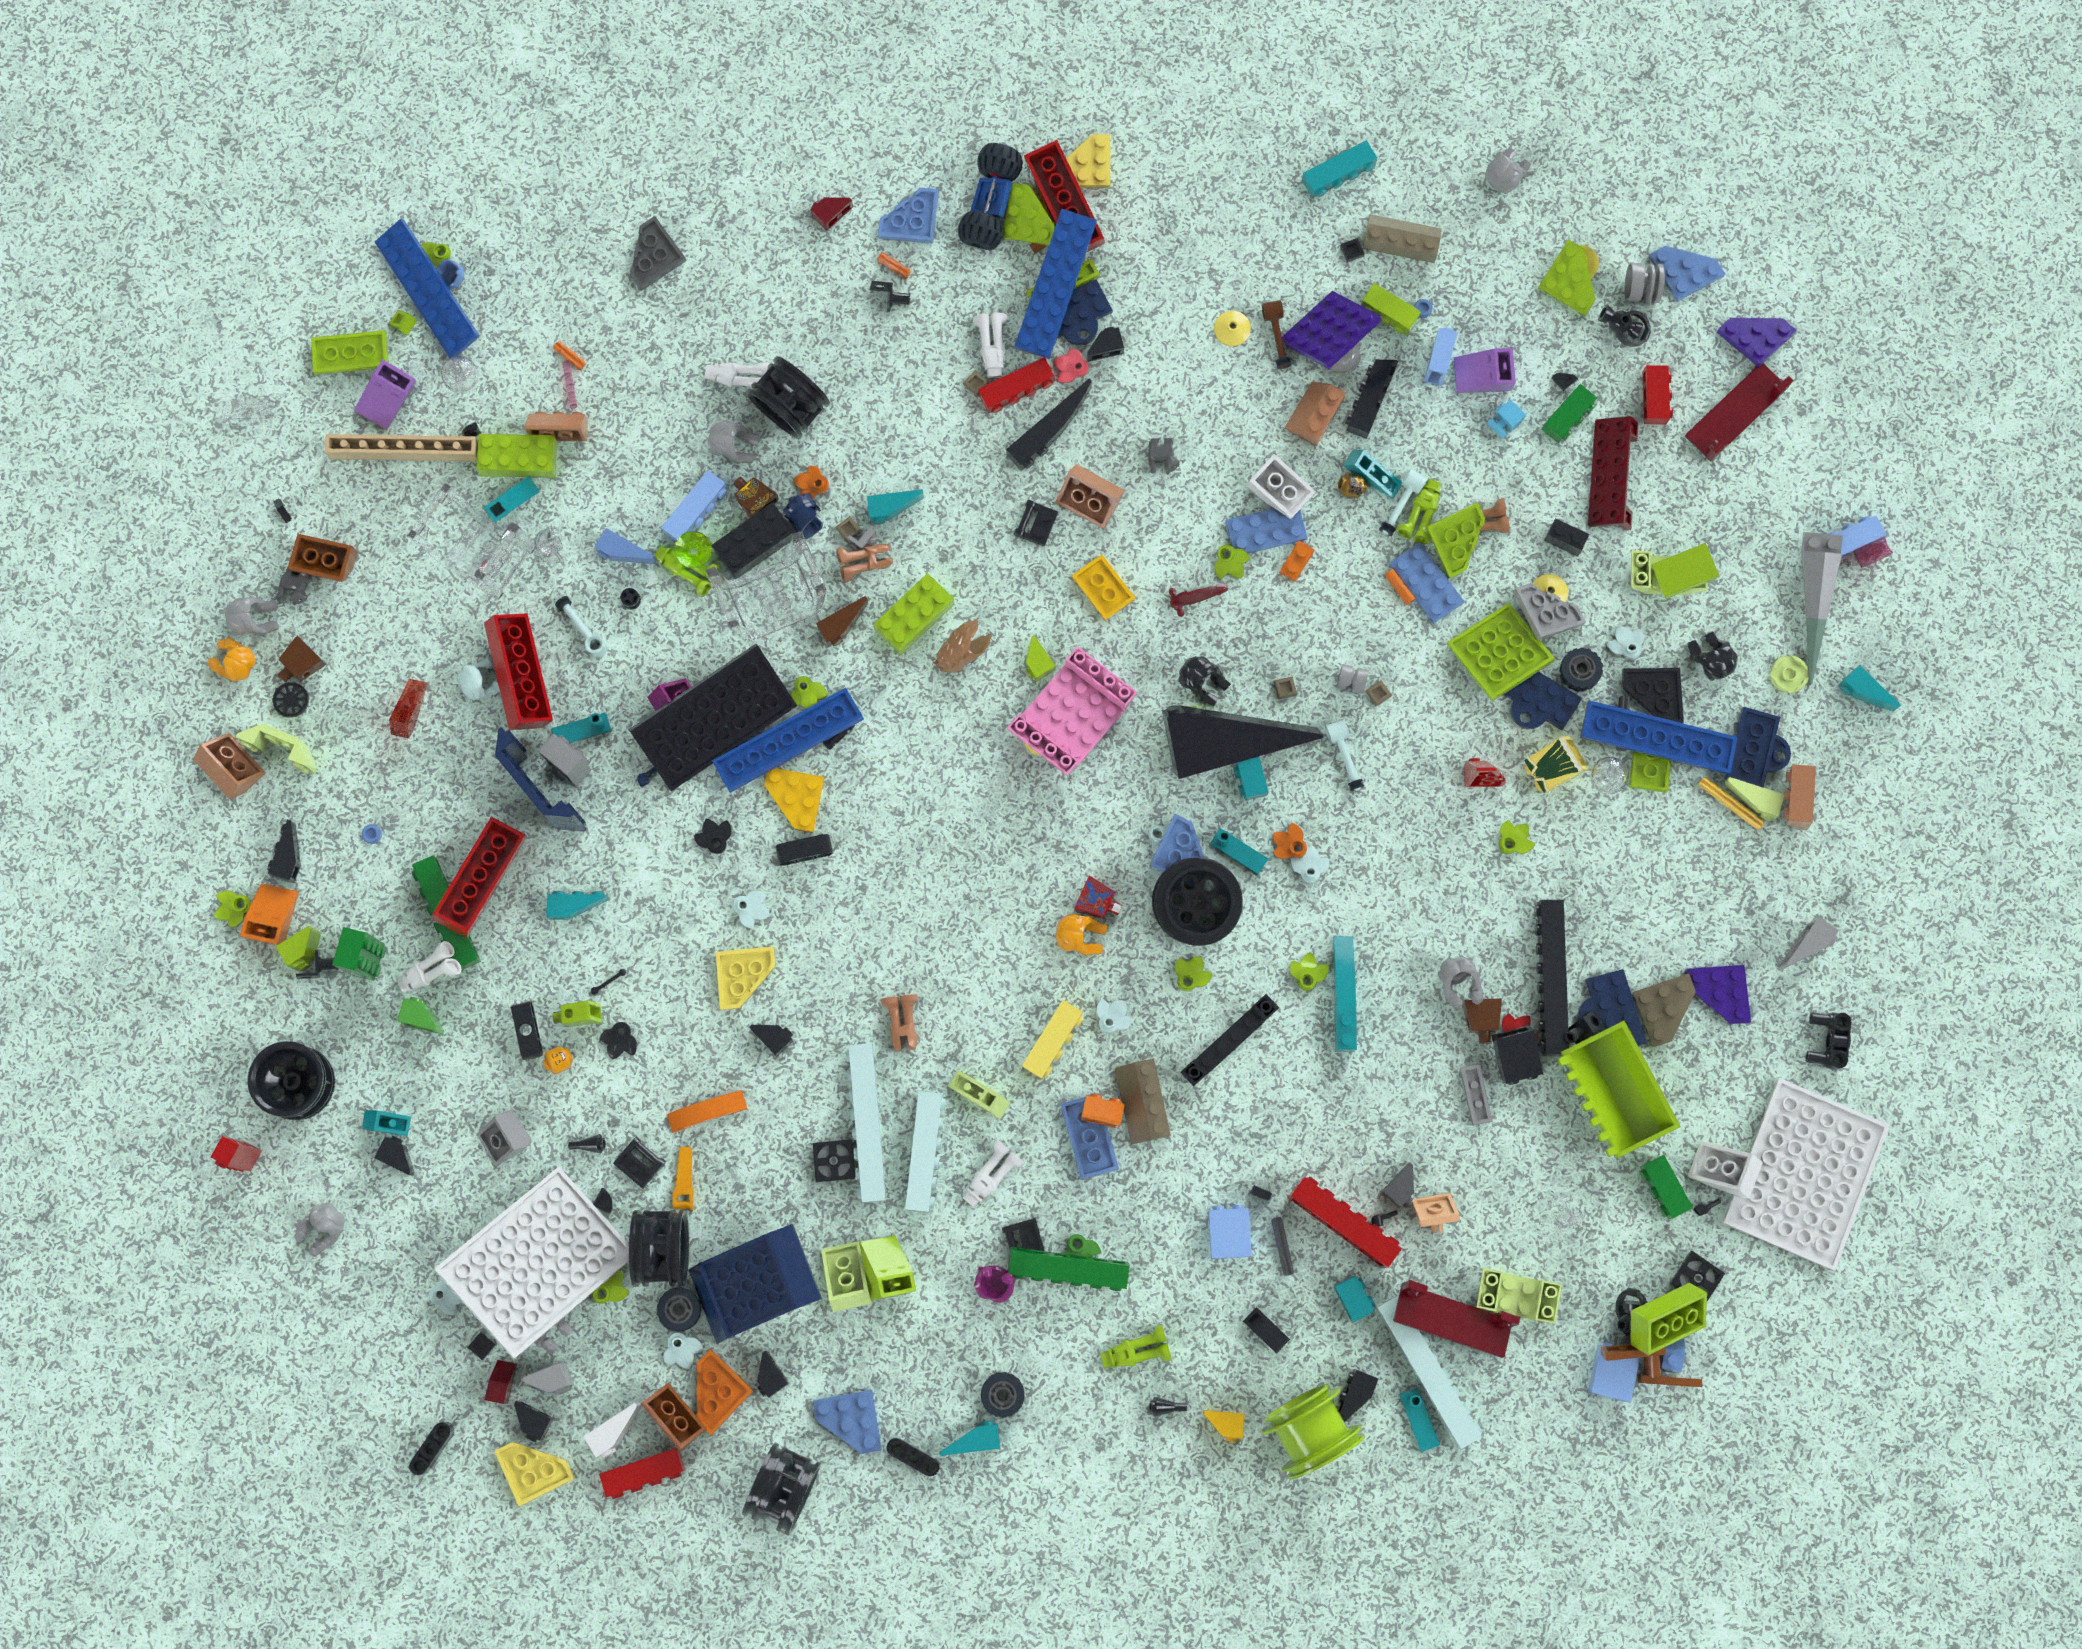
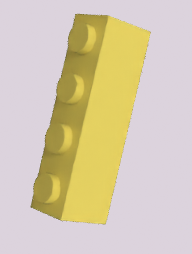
(1052, 1039)

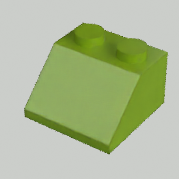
(300, 948)

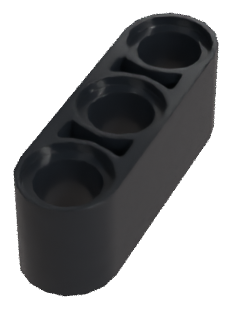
(804, 849)
(423, 1453)
(903, 1457)

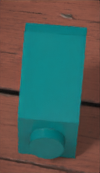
(386, 1122)

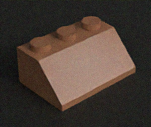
(1315, 411)
(563, 426)
(1089, 496)
(228, 765)
(1800, 796)

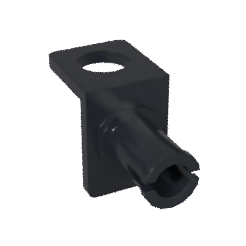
(893, 297)
(320, 964)
(1583, 1028)

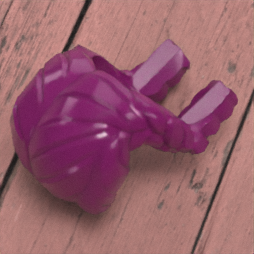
(994, 1283)

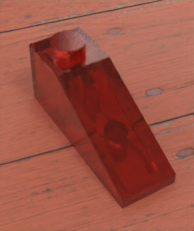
(407, 709)

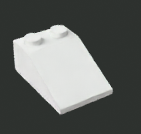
(1280, 487)
(1725, 1169)
(610, 1434)

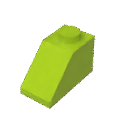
(1038, 661)

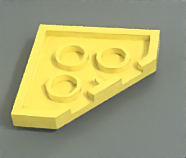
(1092, 162)
(741, 974)
(532, 1471)

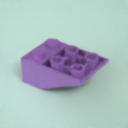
(1485, 371)
(385, 394)

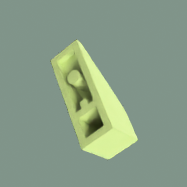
(1758, 799)
(979, 1094)

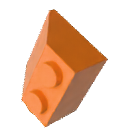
(1102, 1111)

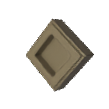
(975, 382)
(847, 528)
(1285, 688)
(1378, 693)

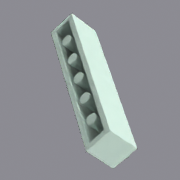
(923, 1153)

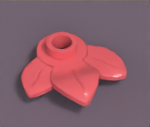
(1068, 366)

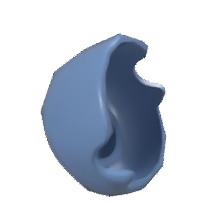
(451, 273)

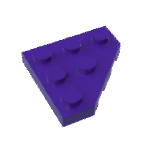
(1756, 336)
(1723, 991)

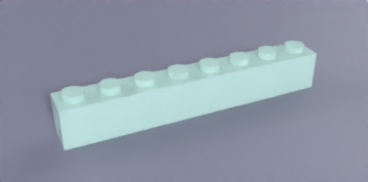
(866, 1123)
(1431, 1377)

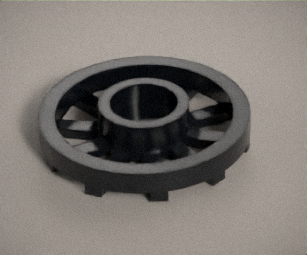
(290, 699)

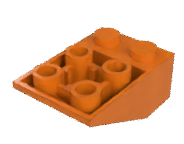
(269, 915)

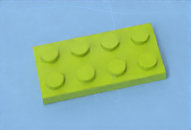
(349, 352)

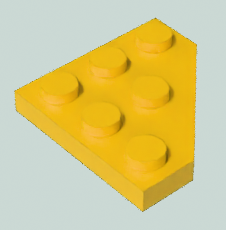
(796, 796)

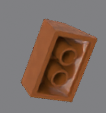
(322, 558)
(673, 1416)

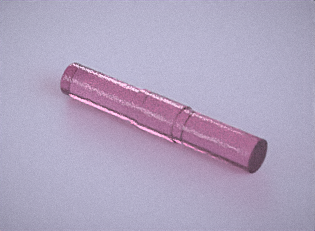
(569, 384)

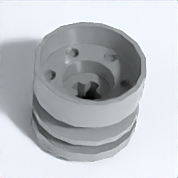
(1648, 283)

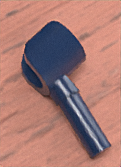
(643, 777)

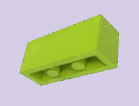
(1391, 309)

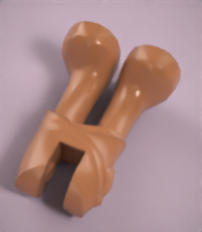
(1497, 510)
(848, 571)
(908, 1028)

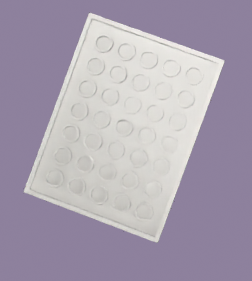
(1810, 1176)
(535, 1262)

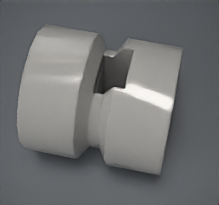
(1352, 678)

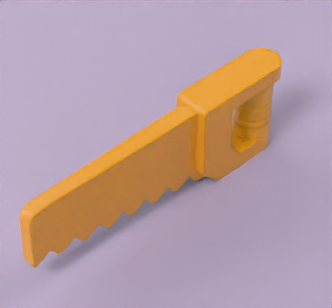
(684, 1180)

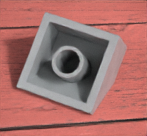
(504, 1137)
(551, 1379)

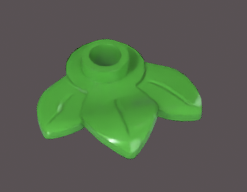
(1087, 1248)

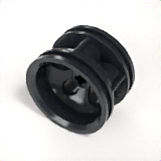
(788, 397)
(262, 1080)
(659, 1247)
(781, 1488)

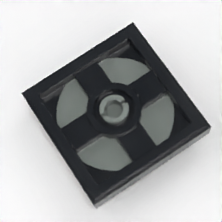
(833, 1160)
(1699, 1273)

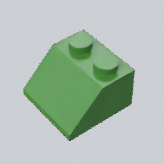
(419, 1015)

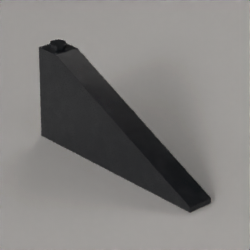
(1213, 739)

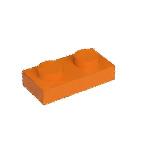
(1297, 561)

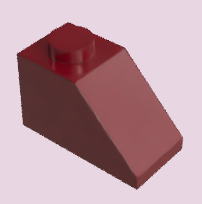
(830, 210)
(501, 1382)

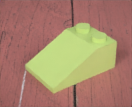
(845, 1276)

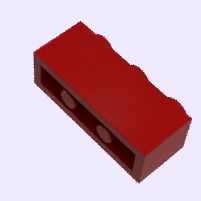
(1657, 394)

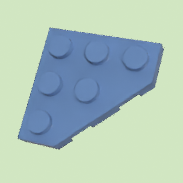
(912, 218)
(1686, 271)
(1177, 844)
(851, 1419)

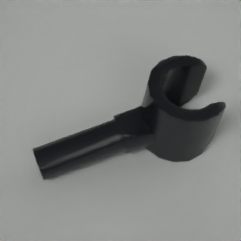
(1701, 1209)
(1378, 1219)

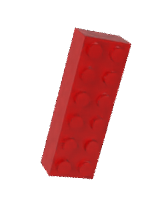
(1059, 186)
(518, 671)
(478, 877)
(1344, 1222)

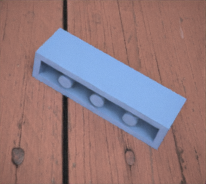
(695, 506)
(1861, 534)

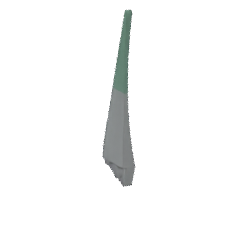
(1820, 567)

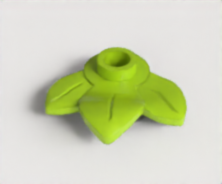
(433, 250)
(1232, 564)
(808, 696)
(1516, 836)
(229, 908)
(1308, 969)
(1193, 971)
(612, 1288)

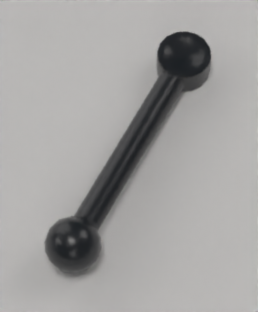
(622, 972)

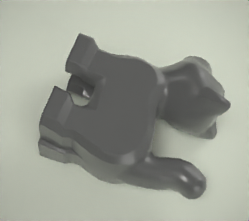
(1162, 454)
(294, 583)

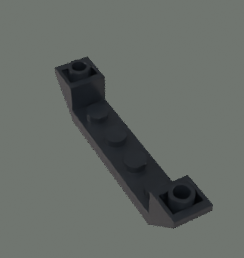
(1230, 1040)

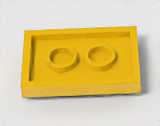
(1103, 587)

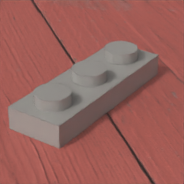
(1476, 1094)

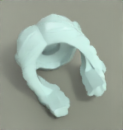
(471, 680)

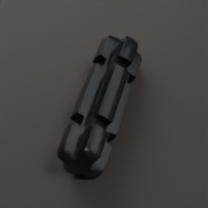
(829, 744)

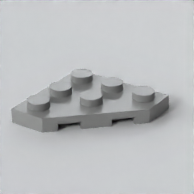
(1547, 612)

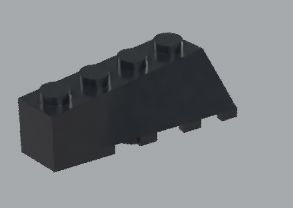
(1371, 398)

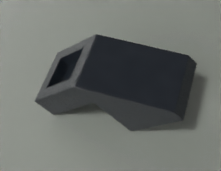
(1266, 1330)

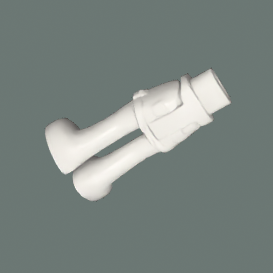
(992, 354)
(728, 373)
(420, 975)
(982, 1183)

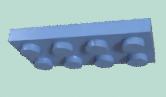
(1265, 530)
(1427, 583)
(1089, 1142)

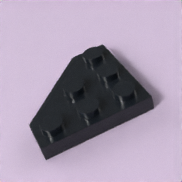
(1656, 690)

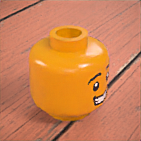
(557, 1060)

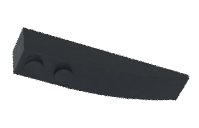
(1047, 430)

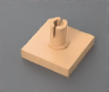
(1435, 1211)

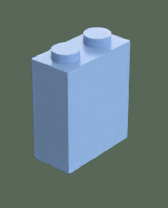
(1440, 356)
(1229, 1232)
(1614, 1377)

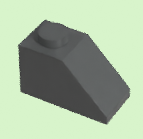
(1401, 1187)

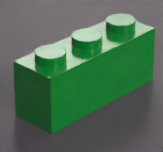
(1570, 414)
(1665, 1187)

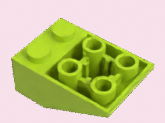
(886, 1268)

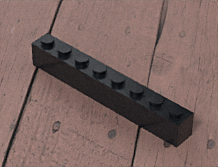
(1552, 976)

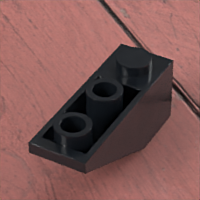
(287, 857)
(1359, 1391)

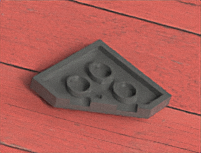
(654, 254)

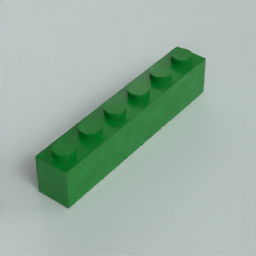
(433, 888)
(1068, 1268)

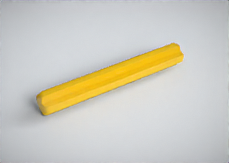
(1731, 803)

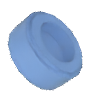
(1425, 307)
(371, 834)

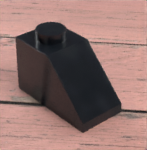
(1106, 345)
(773, 1037)
(395, 1155)
(770, 1376)
(532, 1421)

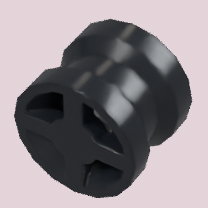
(628, 595)

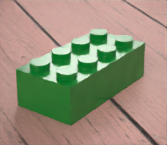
(359, 954)

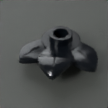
(714, 833)
(618, 1043)

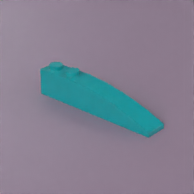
(1344, 995)

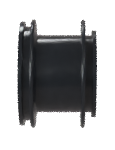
(1224, 887)

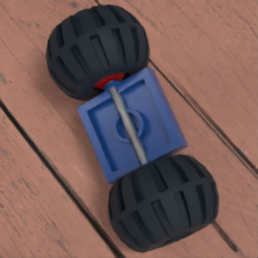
(1001, 167)

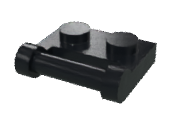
(1042, 525)
(635, 1168)
(1028, 1233)

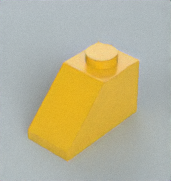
(1227, 1423)

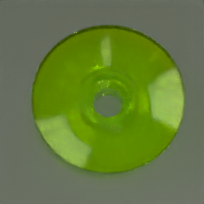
(690, 541)

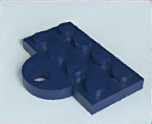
(1084, 309)
(1542, 701)
(1757, 747)
(1612, 1003)

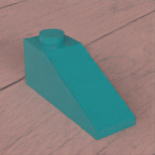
(1373, 472)
(887, 506)
(1864, 687)
(979, 1439)

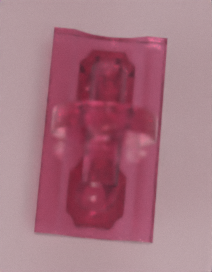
(1872, 552)

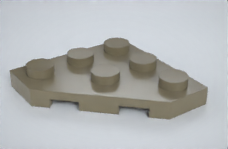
(1664, 1007)

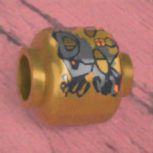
(1352, 485)

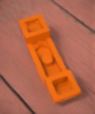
(707, 1110)

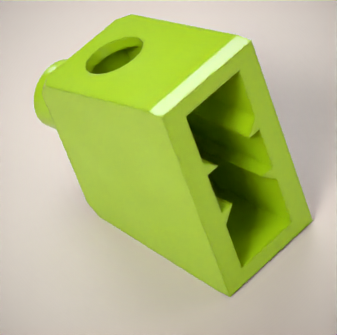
(578, 1014)

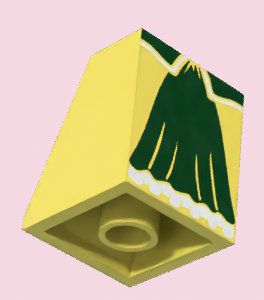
(1555, 764)

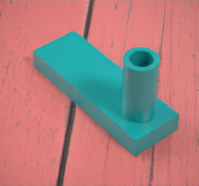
(584, 728)
(1238, 851)
(1419, 1419)

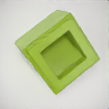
(403, 322)

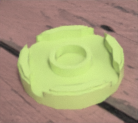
(1789, 674)

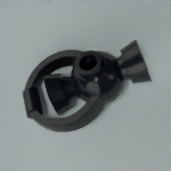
(1622, 322)
(1624, 1322)

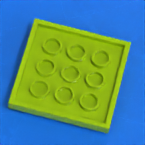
(1500, 651)

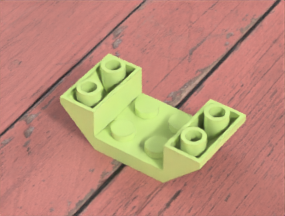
(1644, 577)
(259, 736)
(1519, 1296)

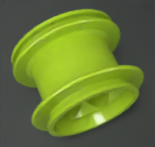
(1312, 1431)

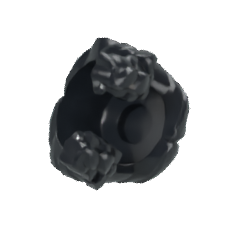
(1716, 663)
(1193, 676)

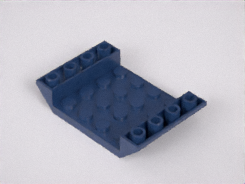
(510, 755)
(754, 1283)

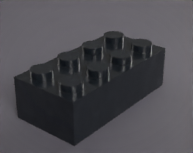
(753, 541)

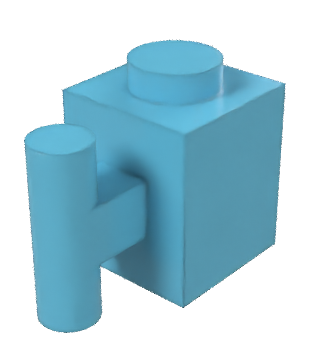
(1508, 417)

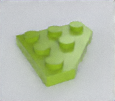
(1027, 217)
(1570, 279)
(1457, 538)

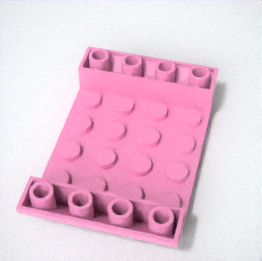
(1073, 712)

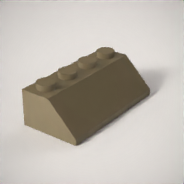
(1402, 238)
(1143, 1101)

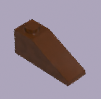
(838, 625)

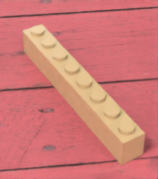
(401, 447)

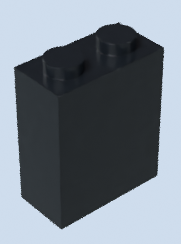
(1517, 1055)

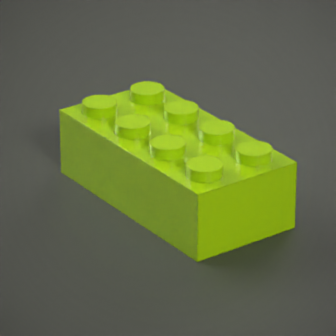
(516, 455)
(914, 614)
(1668, 1318)

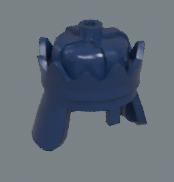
(802, 513)

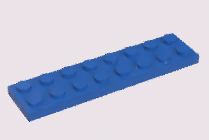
(1055, 284)
(427, 288)
(1658, 737)
(787, 740)

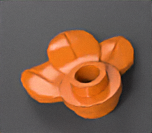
(808, 482)
(1287, 842)

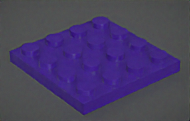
(1331, 329)

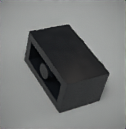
(1566, 537)

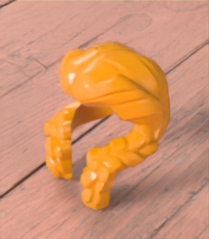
(237, 662)
(1070, 934)

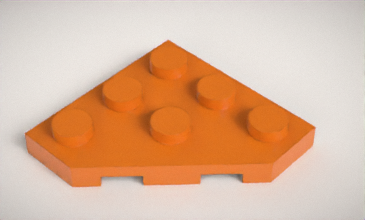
(718, 1391)

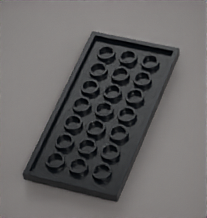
(713, 717)

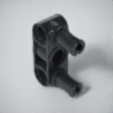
(1837, 1040)
(529, 1045)

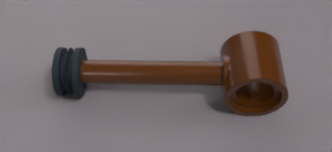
(1272, 312)

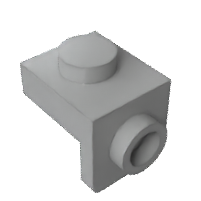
(868, 539)

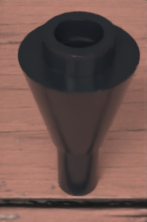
(592, 1144)
(1161, 1406)

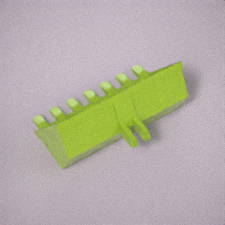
(1619, 1090)

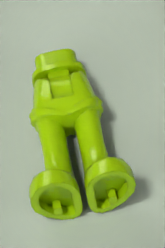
(1427, 502)
(668, 559)
(1125, 1354)

